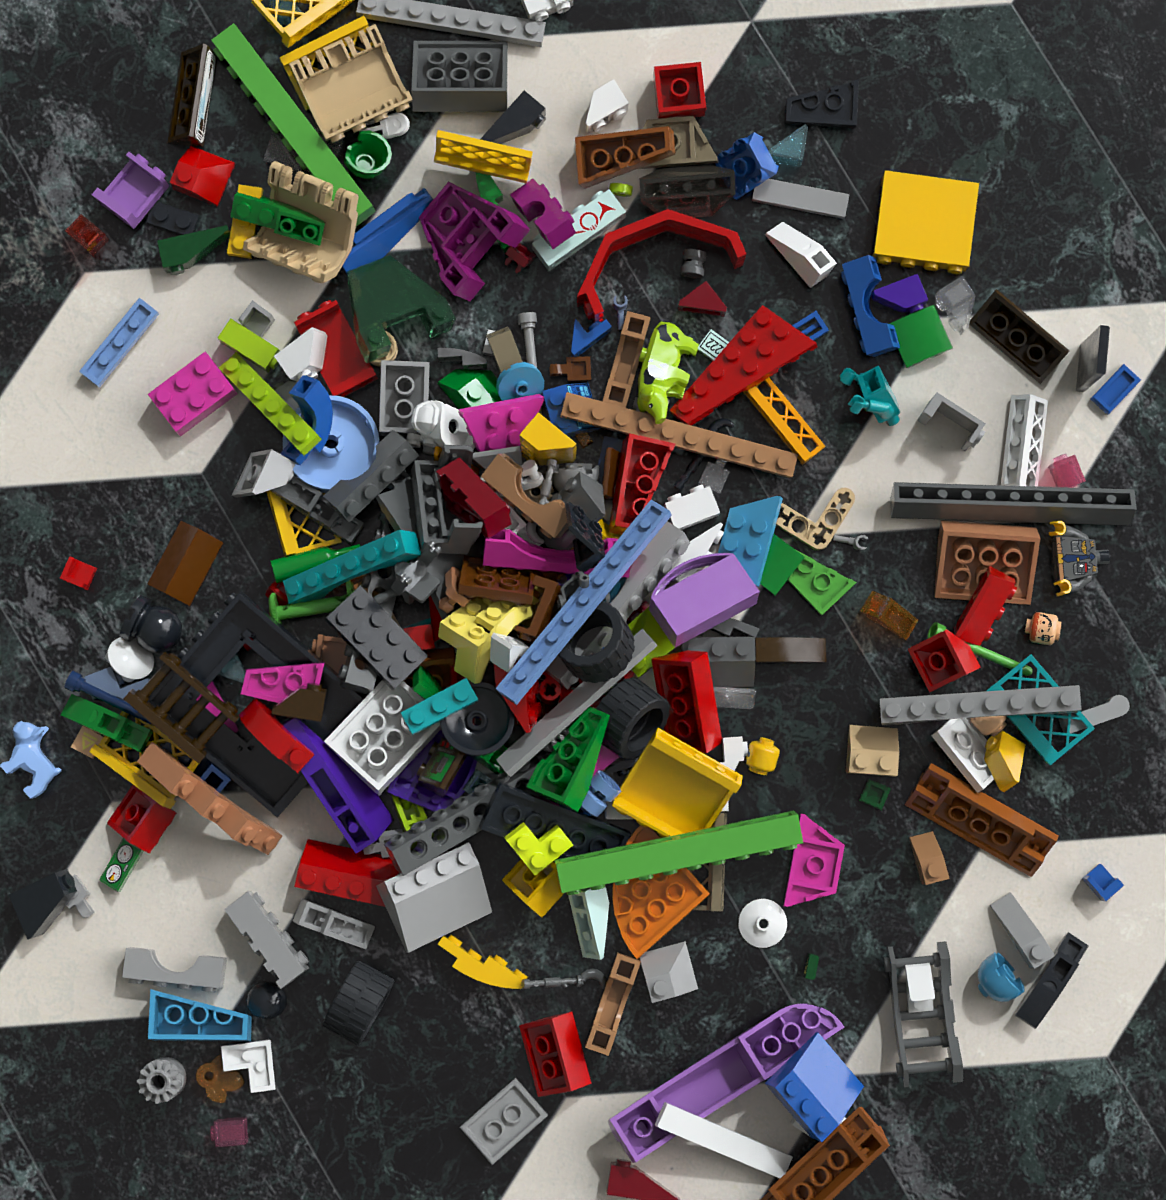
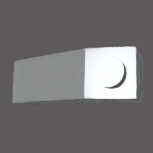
(1022, 931)

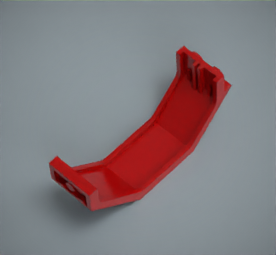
(646, 228)

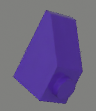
(902, 295)

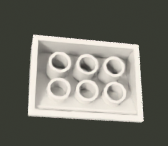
(376, 738)

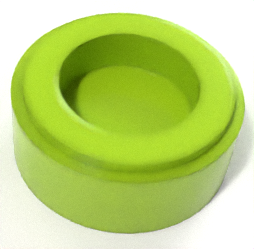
(621, 189)

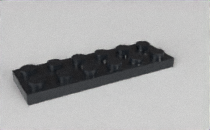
(513, 806)

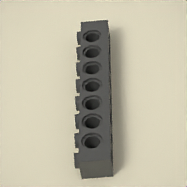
(352, 677)
(442, 819)

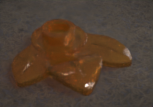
(221, 1080)

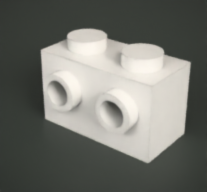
(692, 508)

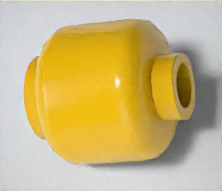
(762, 756)

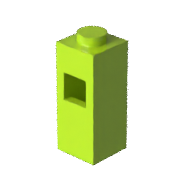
(249, 345)

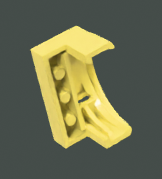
(466, 633)

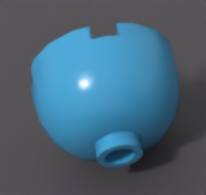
(998, 979)

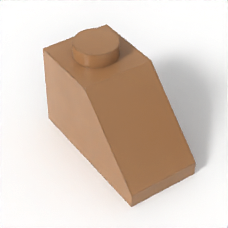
(928, 858)

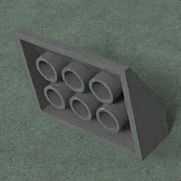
(460, 76)

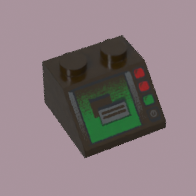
(441, 768)

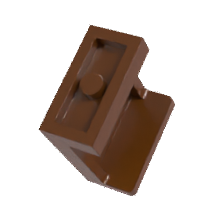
(545, 611)

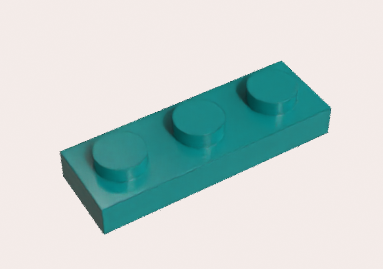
(439, 706)

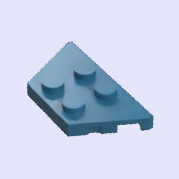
(750, 534)

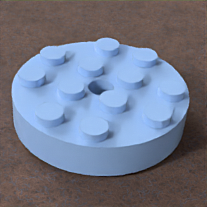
(355, 450)

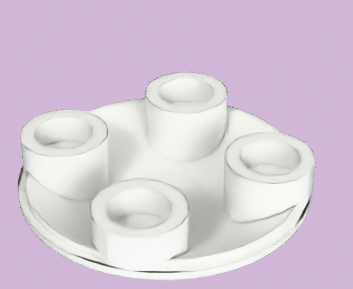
(129, 659)

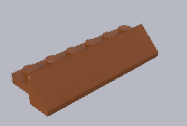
(981, 820)
(833, 1162)

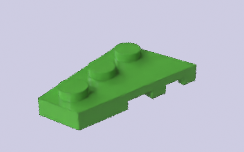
(819, 584)

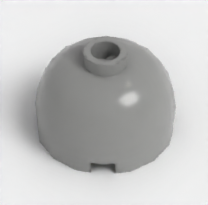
(562, 475)

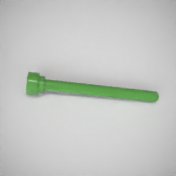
(983, 652)

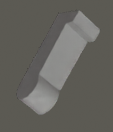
(1113, 708)

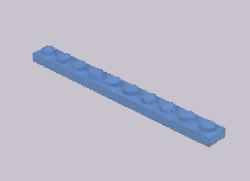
(583, 602)

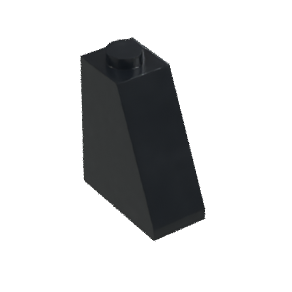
(43, 902)

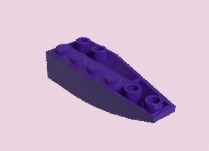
(343, 794)

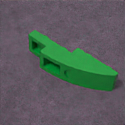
(281, 217)
(106, 723)

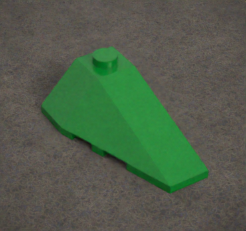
(570, 767)

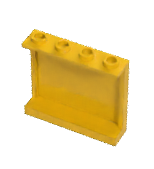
(925, 222)
(675, 787)

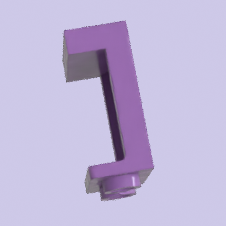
(133, 190)

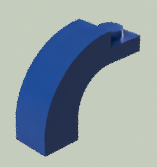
(315, 411)

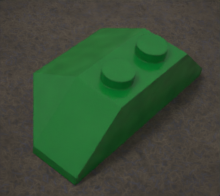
(470, 387)

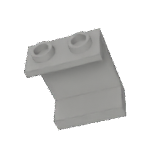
(957, 415)

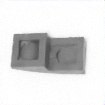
(469, 359)

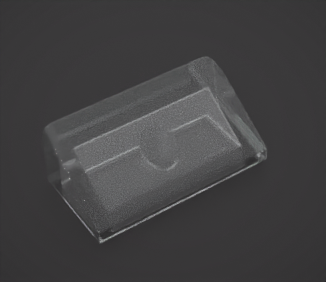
(734, 697)

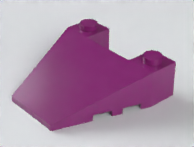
(462, 232)

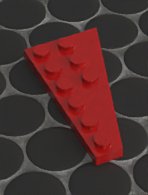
(746, 361)

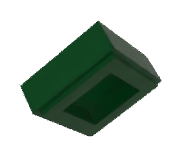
(874, 794)
(811, 966)

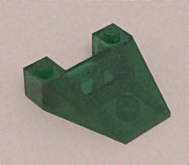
(389, 294)

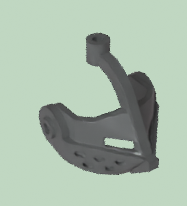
(568, 589)

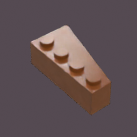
(617, 153)

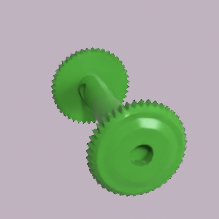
(306, 608)

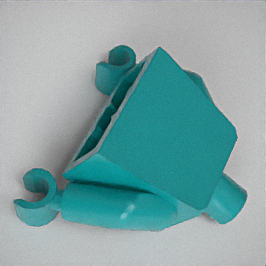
(876, 393)

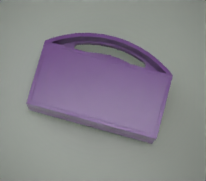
(703, 597)

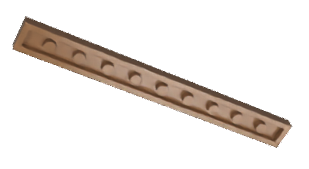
(685, 436)

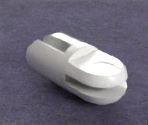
(393, 126)

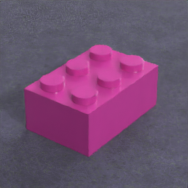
(192, 394)

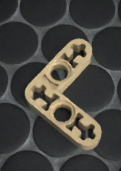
(811, 527)

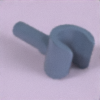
(620, 311)

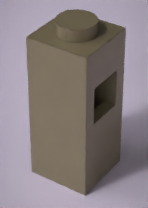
(504, 348)

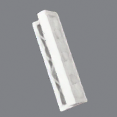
(1020, 440)

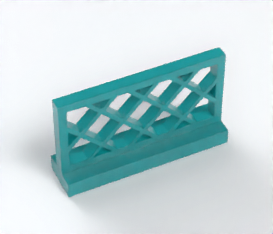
(1029, 729)

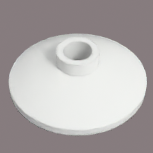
(750, 918)

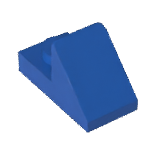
(583, 341)

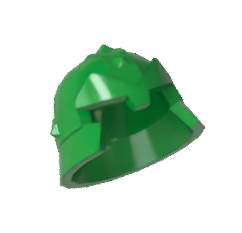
(368, 157)

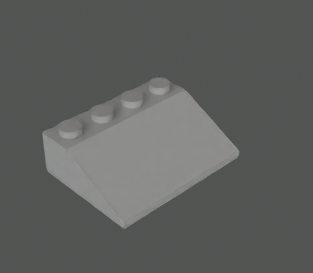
(436, 897)

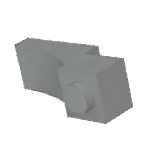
(333, 923)

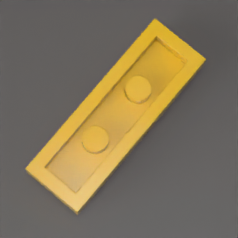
(241, 229)

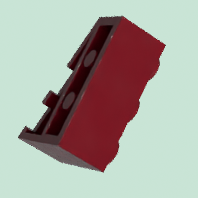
(472, 498)

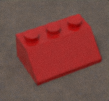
(985, 607)
(555, 1054)

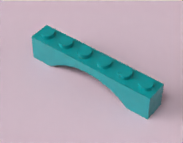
(376, 555)

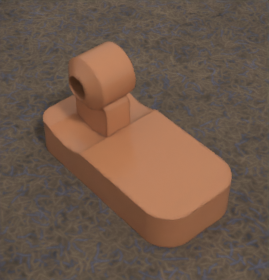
(452, 581)

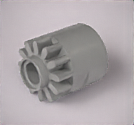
(171, 1071)

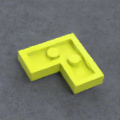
(538, 852)

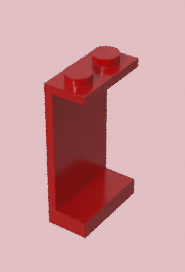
(343, 362)

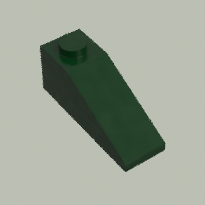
(188, 249)

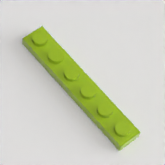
(270, 403)

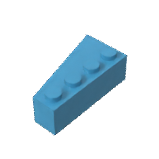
(188, 1020)

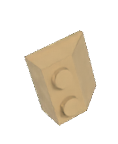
(872, 751)

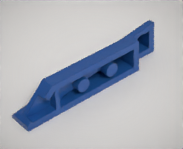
(386, 230)

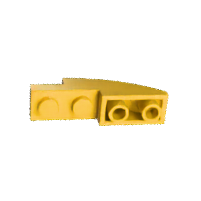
(491, 972)

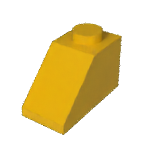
(1004, 759)

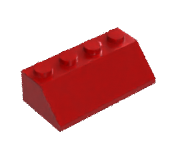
(688, 687)
(343, 872)

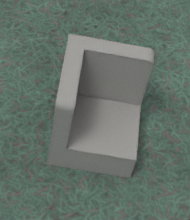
(256, 319)

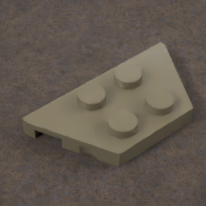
(689, 141)

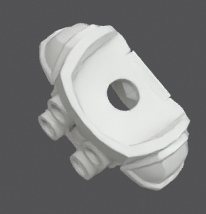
(432, 422)

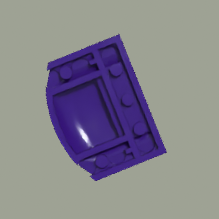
(407, 787)

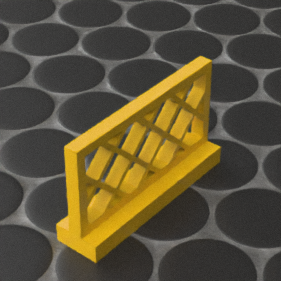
(305, 21)
(308, 50)
(482, 156)
(285, 528)
(130, 770)

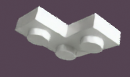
(255, 1057)

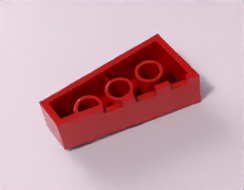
(637, 478)

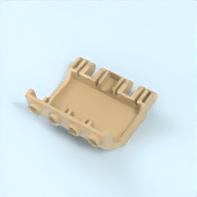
(352, 87)
(314, 197)

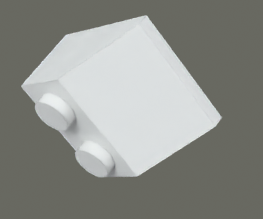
(304, 355)

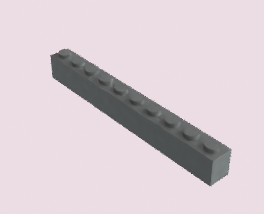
(1012, 503)

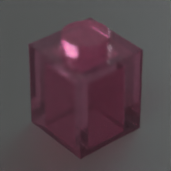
(1066, 471)
(230, 1132)

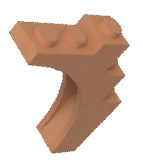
(208, 801)

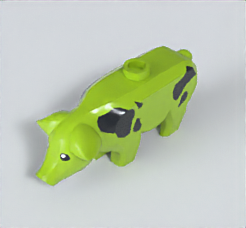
(660, 370)

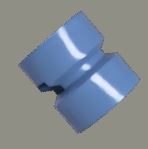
(596, 802)

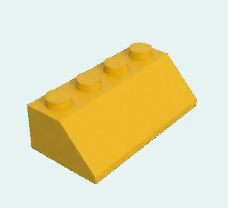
(545, 441)

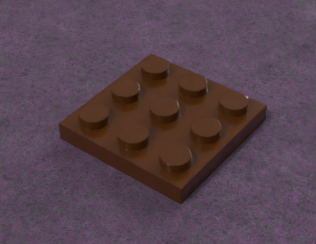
(496, 583)

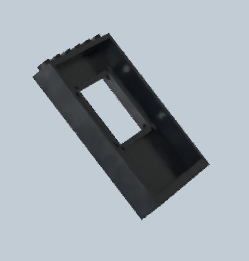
(251, 763)

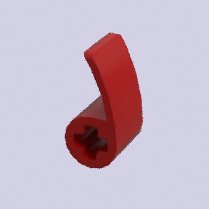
(549, 682)

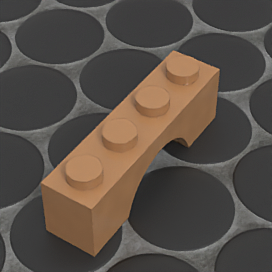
(626, 359)
(505, 477)
(612, 1003)

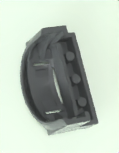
(432, 518)

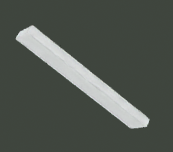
(723, 1140)

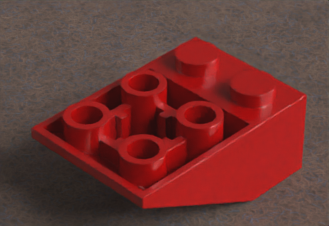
(528, 708)

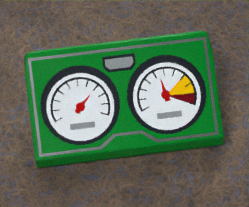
(121, 865)

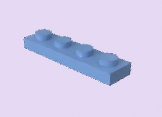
(119, 342)

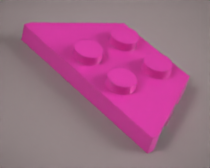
(501, 422)
(813, 865)

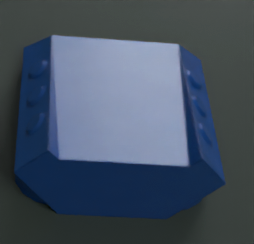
(749, 161)

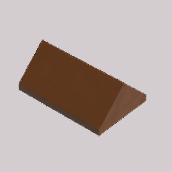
(185, 563)

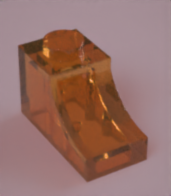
(889, 614)

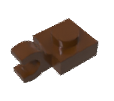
(576, 368)

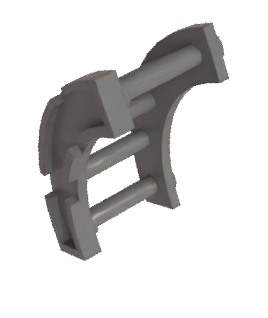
(945, 1011)

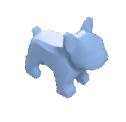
(30, 758)

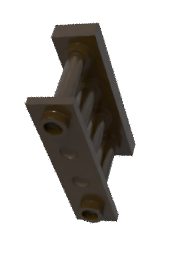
(177, 730)

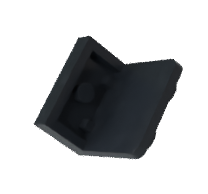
(589, 541)

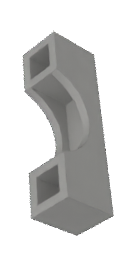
(143, 965)

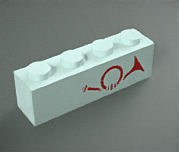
(589, 223)

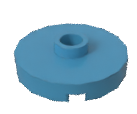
(519, 375)

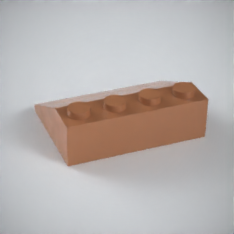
(970, 548)

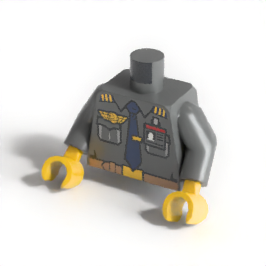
(1074, 558)

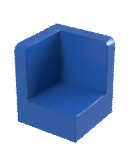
(1102, 882)

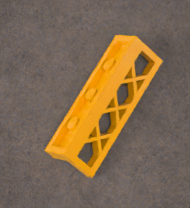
(780, 426)

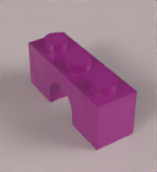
(534, 201)

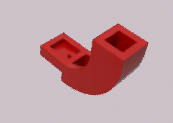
(274, 735)

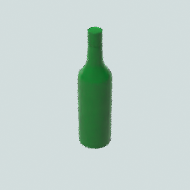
(297, 563)

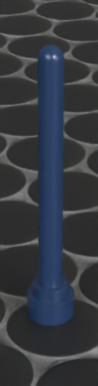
(77, 683)

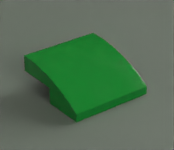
(921, 336)
(779, 565)
(425, 683)

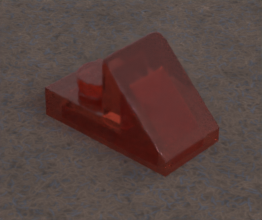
(87, 235)

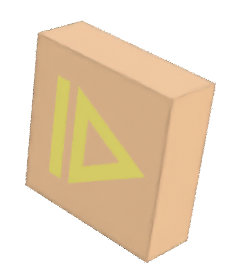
(85, 740)

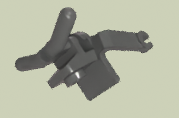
(413, 579)

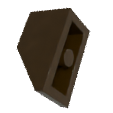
(303, 703)

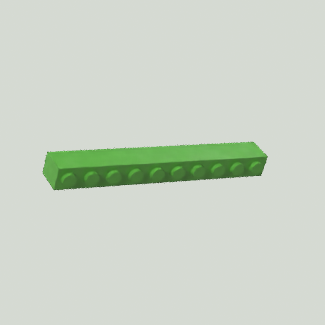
(285, 115)
(678, 852)

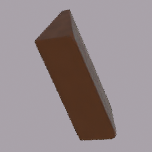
(610, 472)

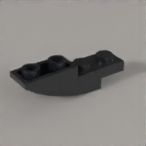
(1052, 980)

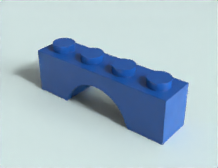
(862, 277)

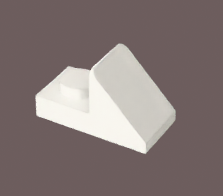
(506, 650)
(919, 987)

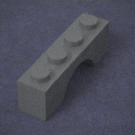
(353, 495)

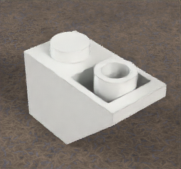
(606, 104)

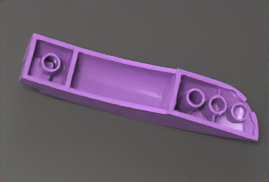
(722, 1075)

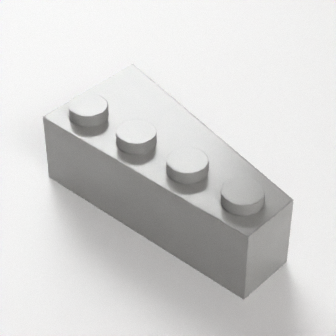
(267, 938)

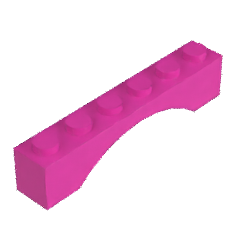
(512, 551)

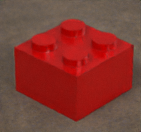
(679, 90)

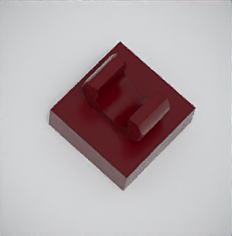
(521, 255)

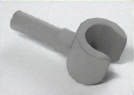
(852, 541)

